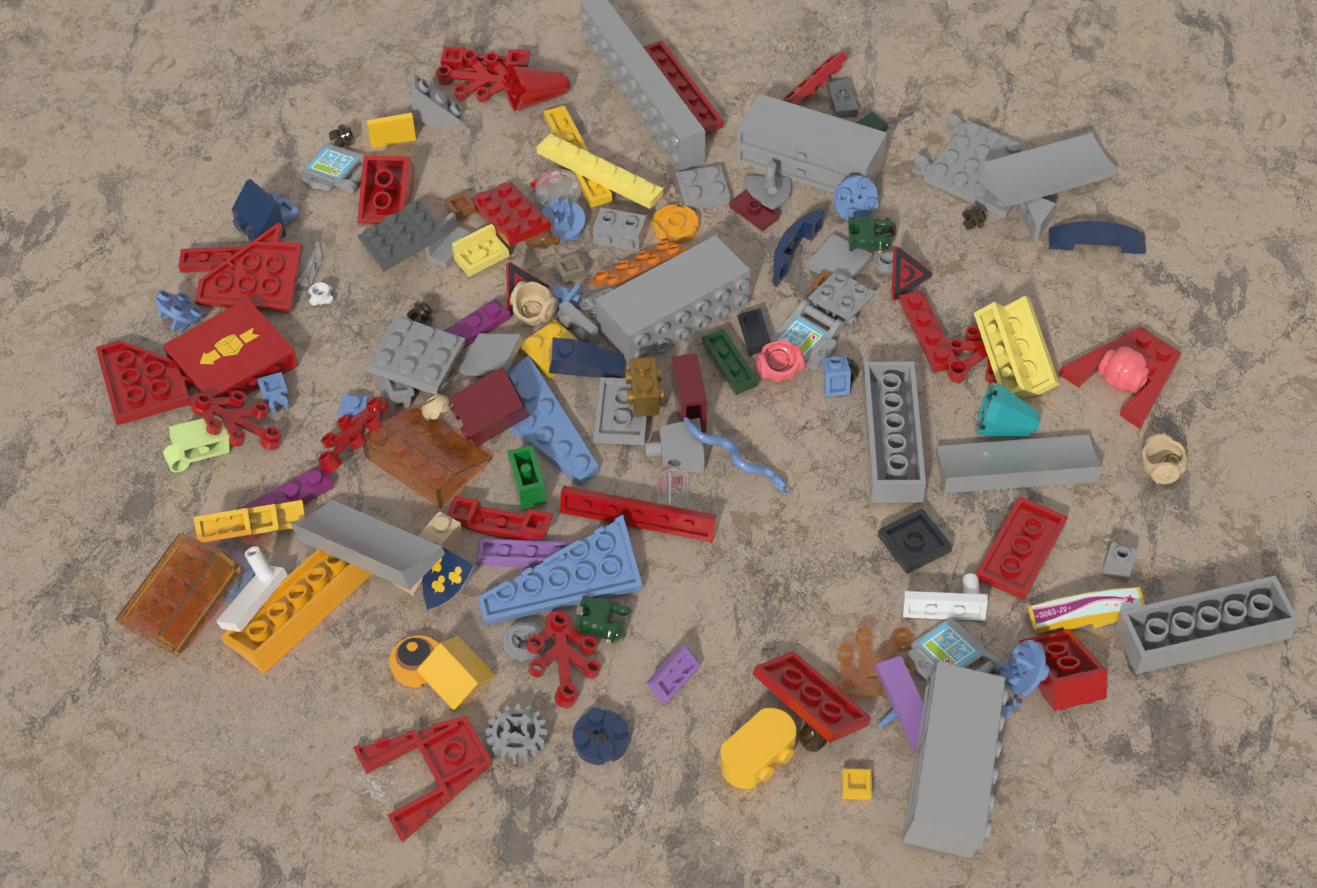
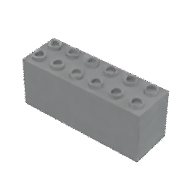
(808, 144)
(673, 300)
(955, 761)

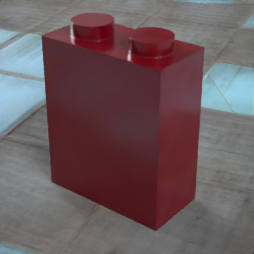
(689, 389)
(488, 407)

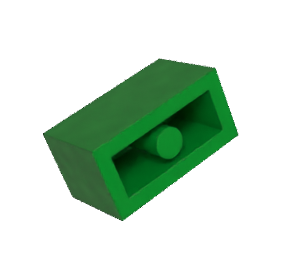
(527, 477)

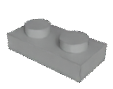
(579, 324)

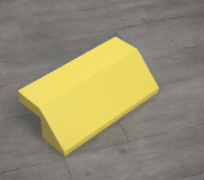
(1017, 348)

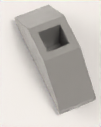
(433, 105)

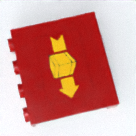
(232, 351)

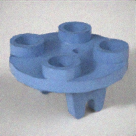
(850, 189)
(565, 218)
(179, 309)
(1025, 667)

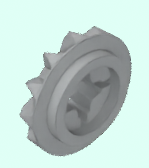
(522, 632)

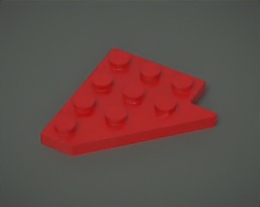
(260, 271)
(141, 381)

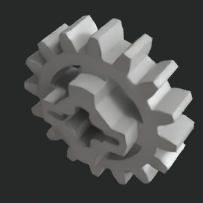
(511, 742)

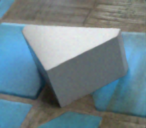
(1037, 216)

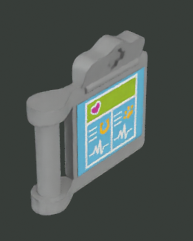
(331, 168)
(812, 339)
(949, 645)

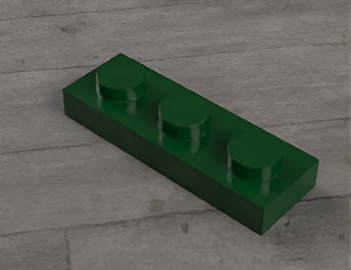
(729, 361)

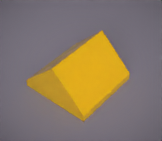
(391, 130)
(455, 672)

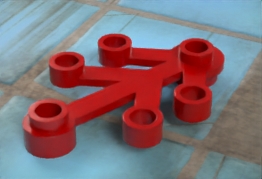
(480, 78)
(958, 368)
(206, 406)
(352, 432)
(563, 653)

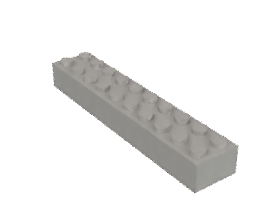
(643, 84)

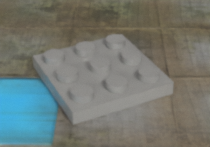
(415, 355)

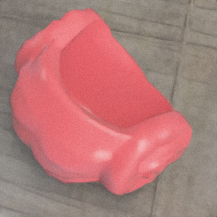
(780, 361)
(1124, 369)

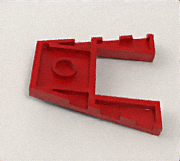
(1160, 360)
(452, 755)

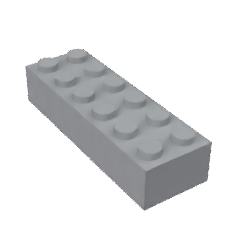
(893, 432)
(1206, 624)

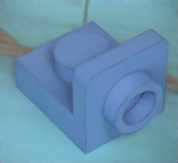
(563, 293)
(836, 376)

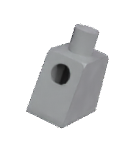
(678, 447)

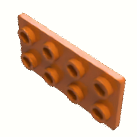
(643, 262)

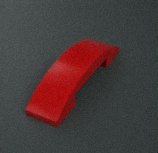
(454, 58)
(499, 522)

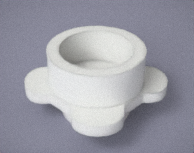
(320, 294)

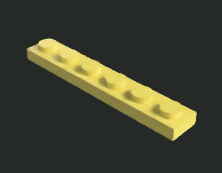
(600, 171)

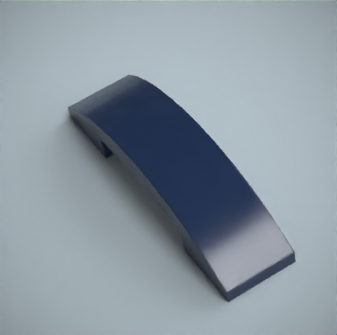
(805, 227)
(1097, 233)

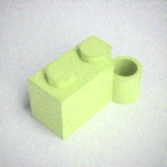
(194, 444)

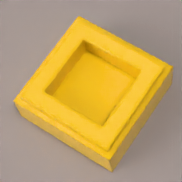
(856, 784)

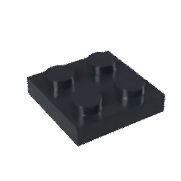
(914, 540)

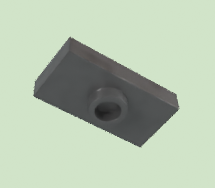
(842, 98)

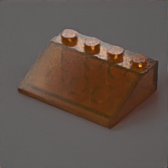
(424, 455)
(179, 593)

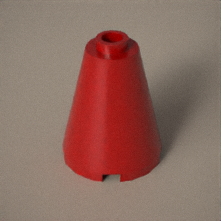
(534, 86)

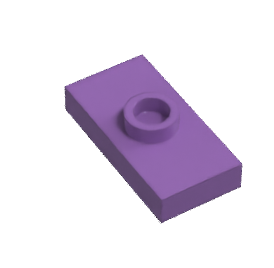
(673, 674)

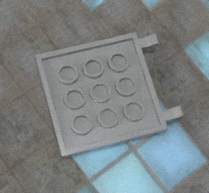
(961, 163)

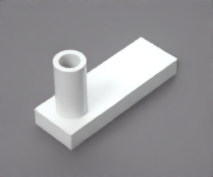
(255, 592)
(939, 605)

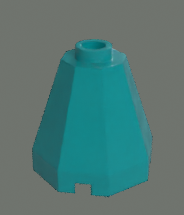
(1006, 414)

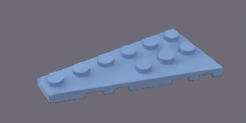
(549, 426)
(591, 567)

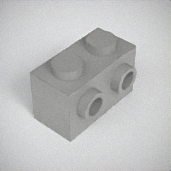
(619, 229)

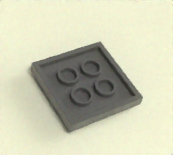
(401, 235)

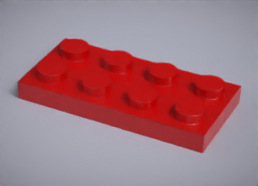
(510, 213)
(1021, 548)
(811, 696)

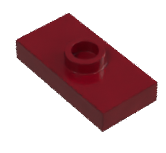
(753, 211)

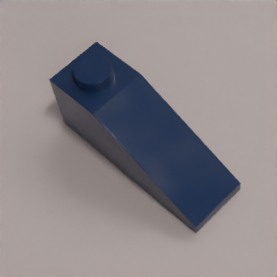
(584, 359)

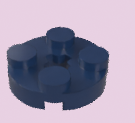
(600, 722)

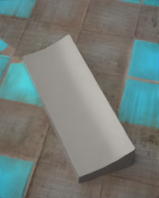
(1046, 170)
(1018, 463)
(368, 543)

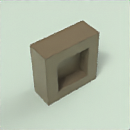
(569, 268)

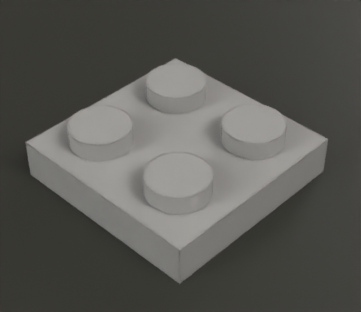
(703, 187)

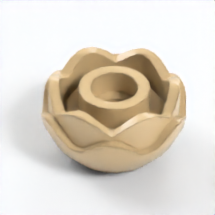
(434, 406)

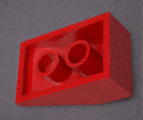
(384, 187)
(1073, 673)

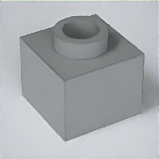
(1119, 562)

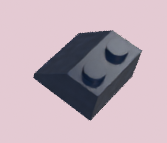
(255, 211)

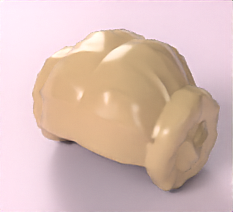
(533, 303)
(1163, 459)

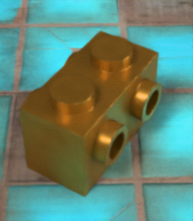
(644, 390)

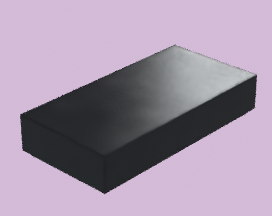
(754, 330)

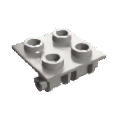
(841, 297)

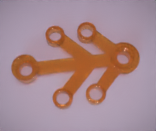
(867, 664)

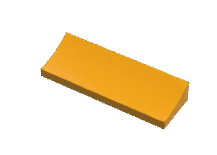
(295, 609)

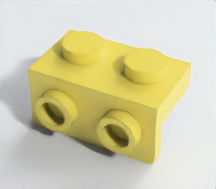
(479, 250)

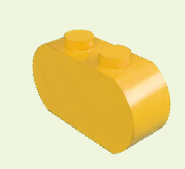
(758, 748)

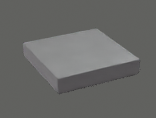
(835, 256)
(490, 353)

